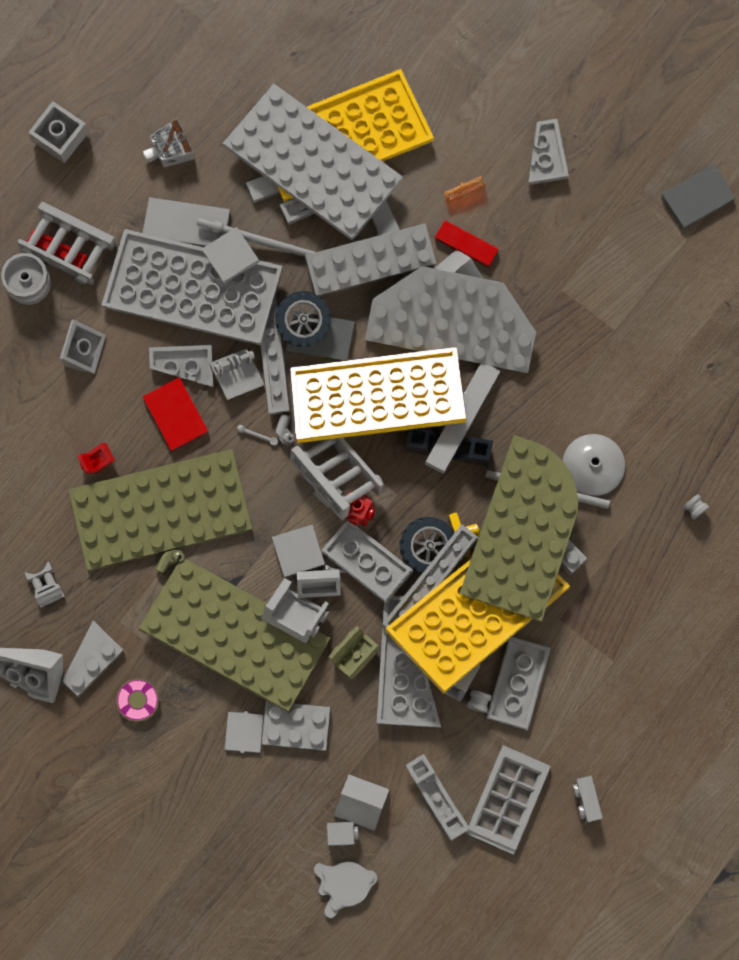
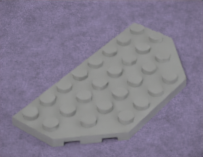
(454, 311)

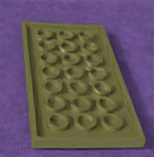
(160, 510)
(226, 634)

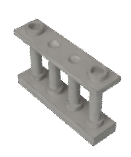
(67, 223)
(328, 489)

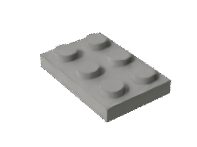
(300, 728)

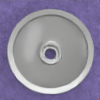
(590, 478)

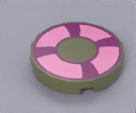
(137, 700)

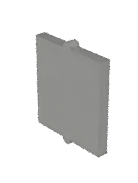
(244, 732)

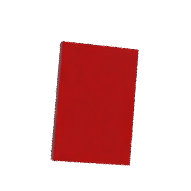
(175, 414)

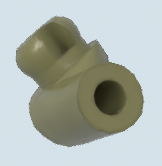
(169, 558)

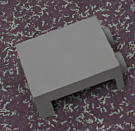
(294, 614)

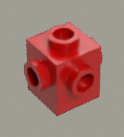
(361, 511)

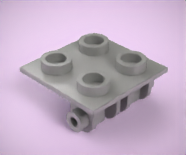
(237, 374)

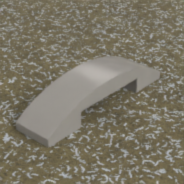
(437, 797)

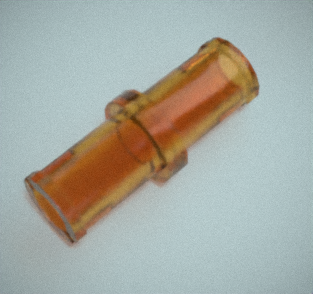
(464, 189)

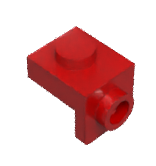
(96, 459)

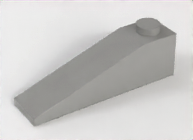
(33, 671)

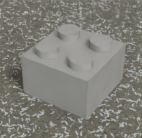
(58, 132)

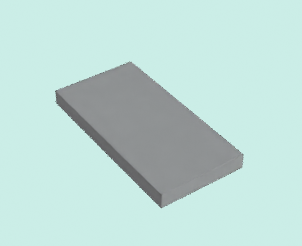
(179, 221)
(367, 561)
(518, 683)

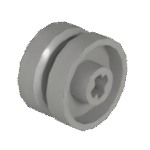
(15, 280)

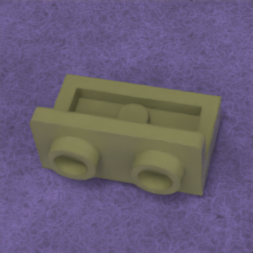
(354, 652)

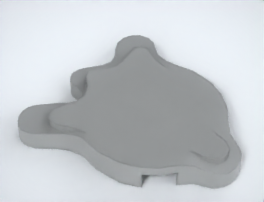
(345, 884)

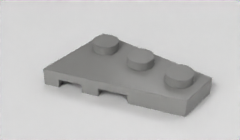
(548, 155)
(184, 362)
(92, 659)

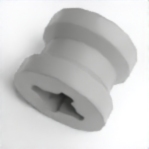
(695, 506)
(479, 701)

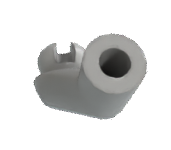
(282, 430)

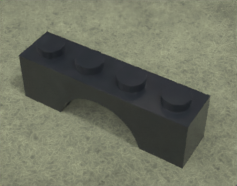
(471, 449)

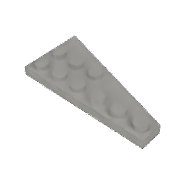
(403, 686)

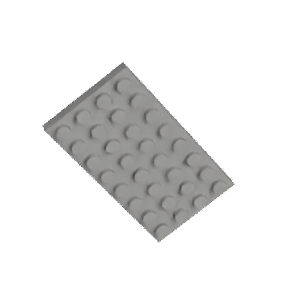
(313, 161)
(181, 288)

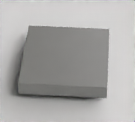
(230, 255)
(298, 551)

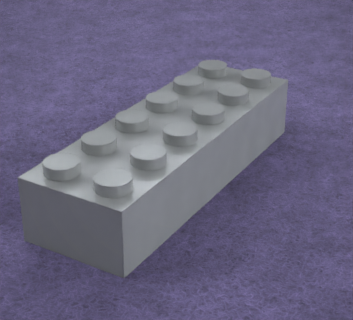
(370, 260)

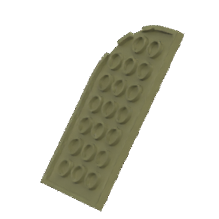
(524, 532)

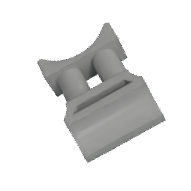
(49, 592)

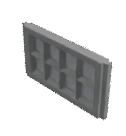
(508, 799)

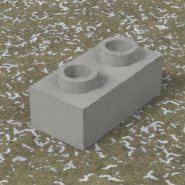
(318, 583)
(586, 792)

